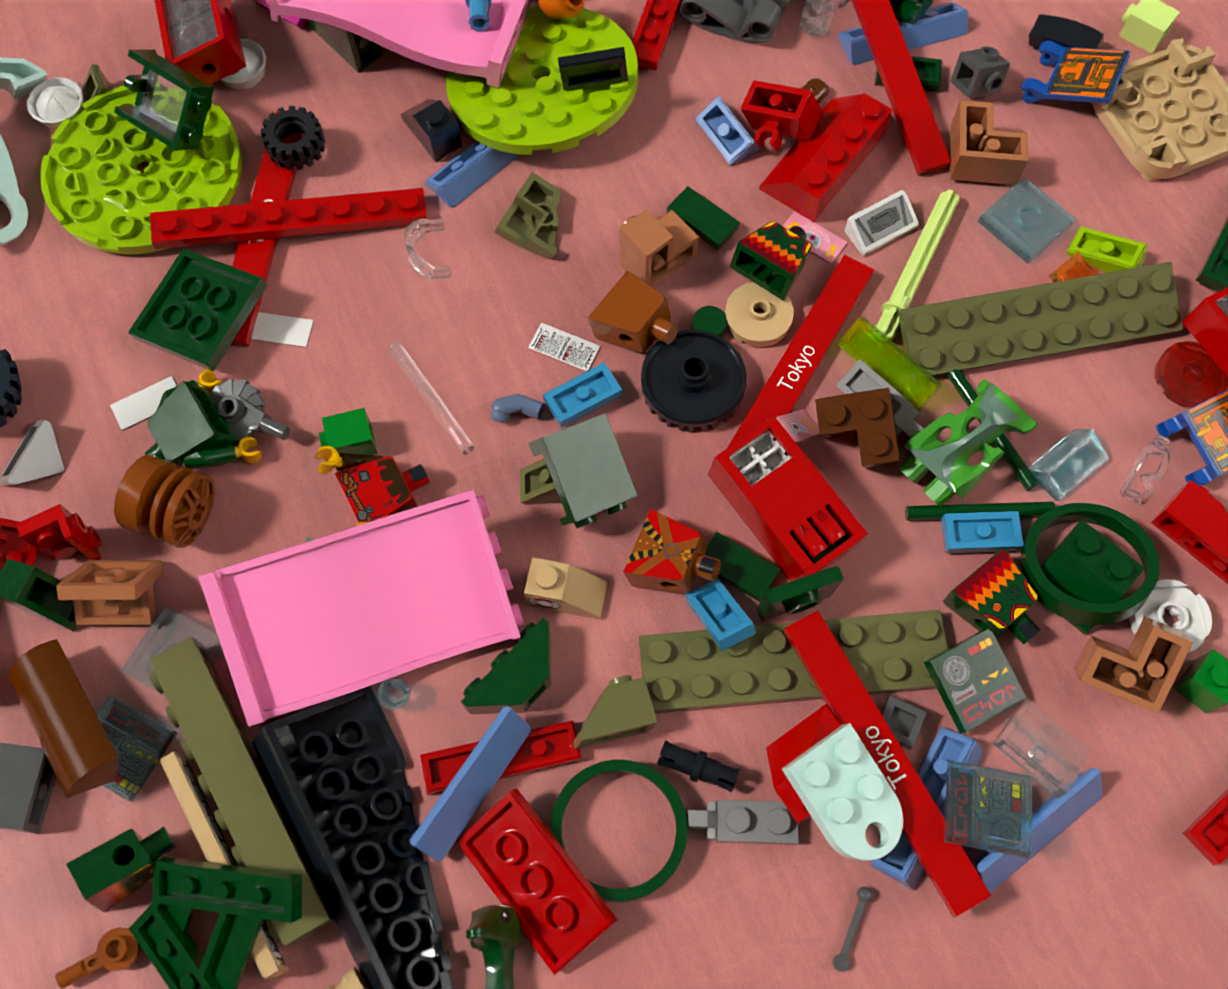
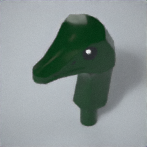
(496, 934)

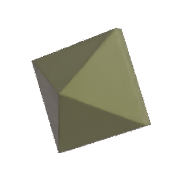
(95, 83)

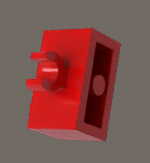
(780, 112)

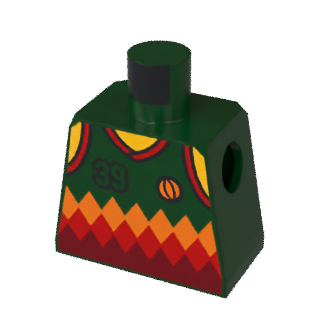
(772, 257)
(996, 598)
(105, 873)

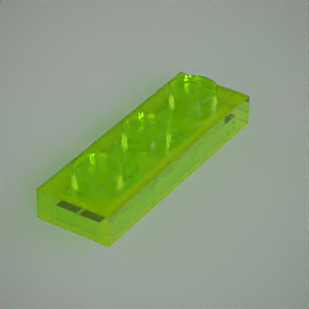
(889, 362)

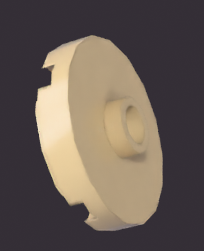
(756, 328)

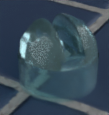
(392, 701)

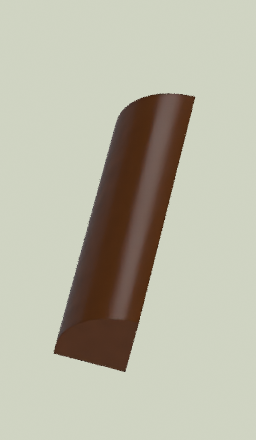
(63, 719)

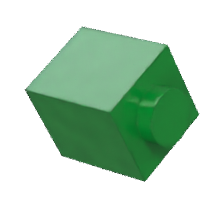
(349, 433)
(1206, 682)

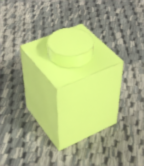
(1148, 23)

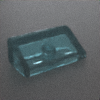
(1069, 463)

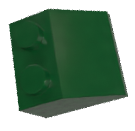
(1090, 568)

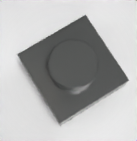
(903, 721)

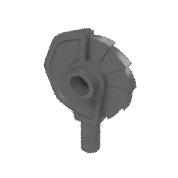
(243, 410)

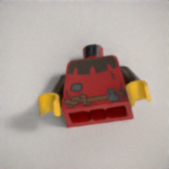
(373, 482)

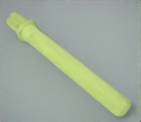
(917, 263)

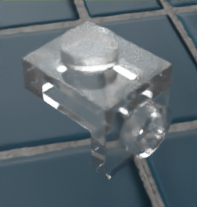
(818, 17)

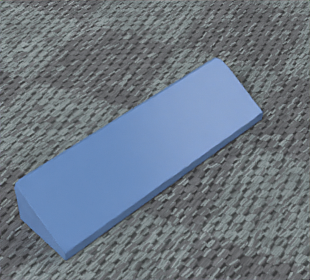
(933, 26)
(468, 172)
(471, 784)
(1047, 824)
(901, 862)

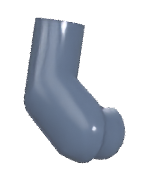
(515, 403)

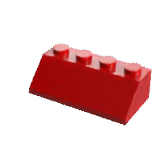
(820, 167)

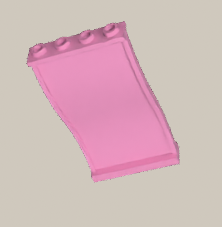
(424, 30)
(361, 605)

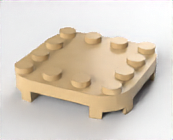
(1169, 112)

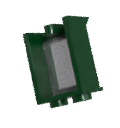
(168, 101)

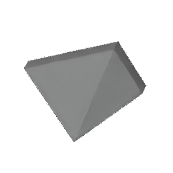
(34, 457)

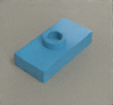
(582, 395)
(982, 532)
(720, 614)

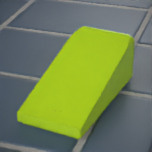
(1107, 251)

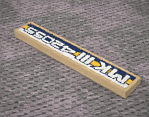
(217, 850)

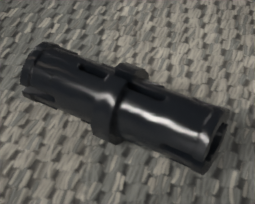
(698, 766)

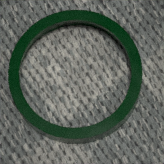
(1076, 609)
(675, 802)

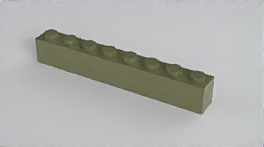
(235, 779)

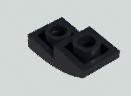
(1064, 32)

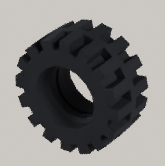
(287, 123)

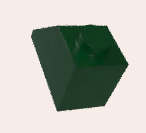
(35, 593)

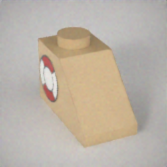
(564, 589)

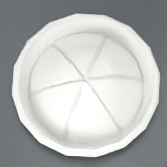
(254, 70)
(55, 101)

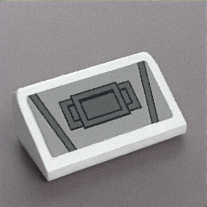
(881, 223)

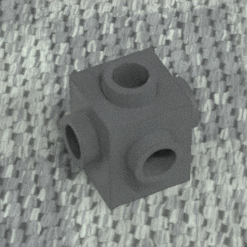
(980, 72)

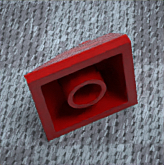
(790, 747)

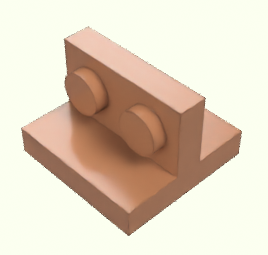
(112, 592)

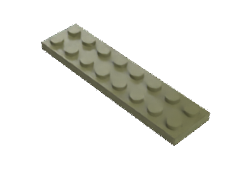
(1042, 319)
(694, 674)

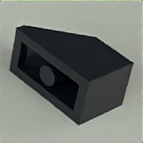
(434, 128)

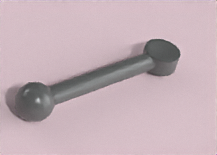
(841, 961)

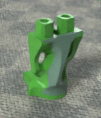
(950, 459)

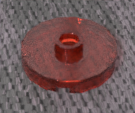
(1178, 380)

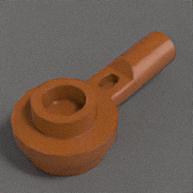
(114, 952)

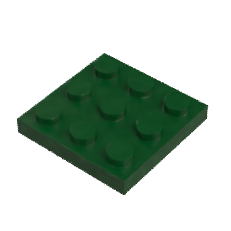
(198, 309)

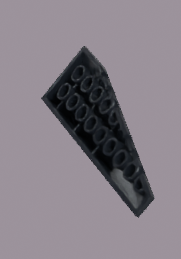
(354, 822)

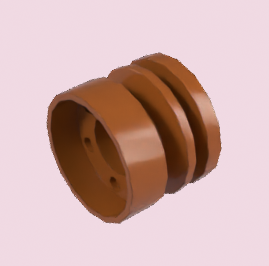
(164, 501)

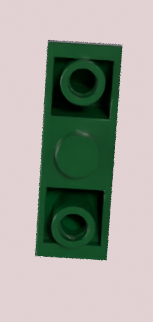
(515, 676)

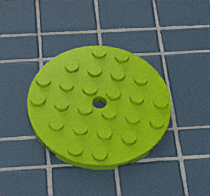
(537, 112)
(101, 195)

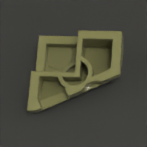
(533, 217)

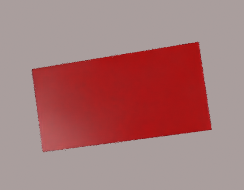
(537, 878)

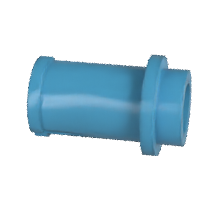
(479, 14)

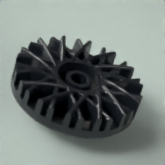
(693, 380)

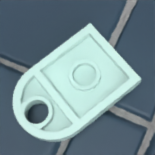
(847, 794)

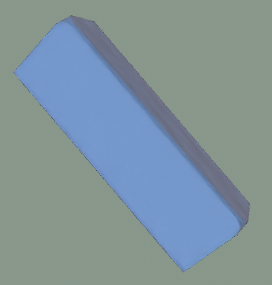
(727, 132)

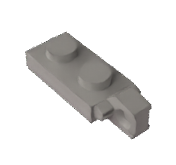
(863, 378)
(745, 822)

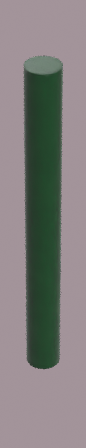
(1011, 456)
(936, 512)

